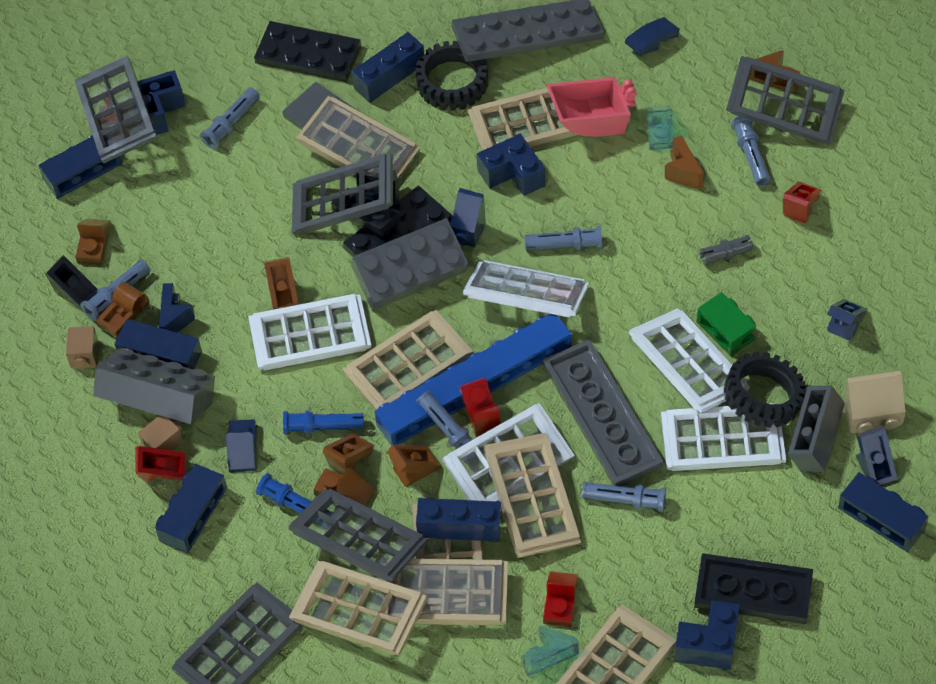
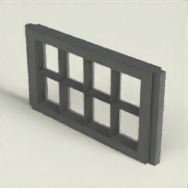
(740, 86)
(385, 184)

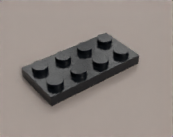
(308, 51)
(415, 211)
(758, 587)

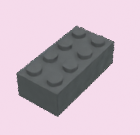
(409, 264)
(154, 385)

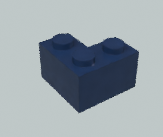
(162, 95)
(513, 161)
(711, 643)

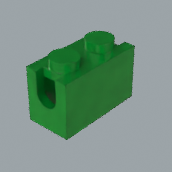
(726, 323)

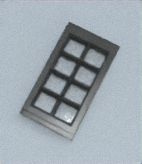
(115, 109)
(358, 534)
(239, 641)

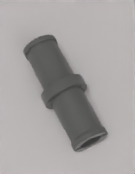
(726, 249)

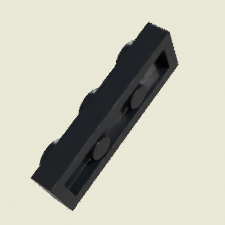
(378, 222)

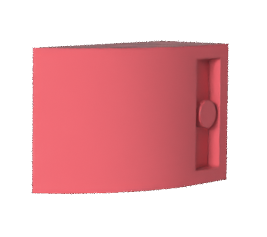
(594, 105)

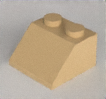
(874, 402)

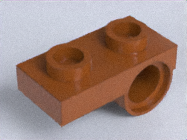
(126, 304)

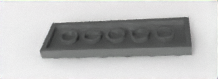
(527, 29)
(602, 413)

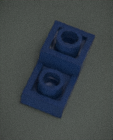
(650, 35)

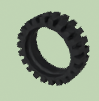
(451, 98)
(758, 410)

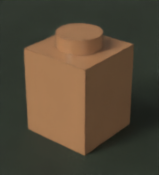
(82, 347)
(161, 434)

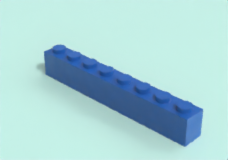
(498, 364)

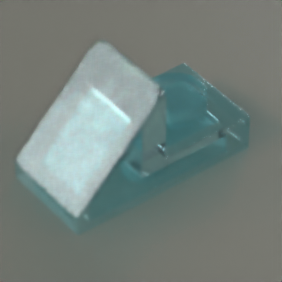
(659, 127)
(555, 649)

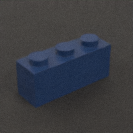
(387, 67)
(75, 168)
(159, 342)
(190, 508)
(883, 511)
(459, 519)

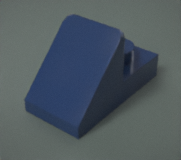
(172, 314)
(845, 318)
(241, 445)
(876, 455)

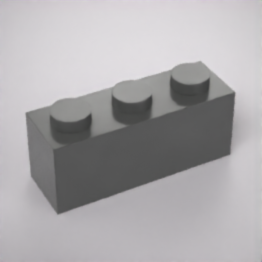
(816, 428)

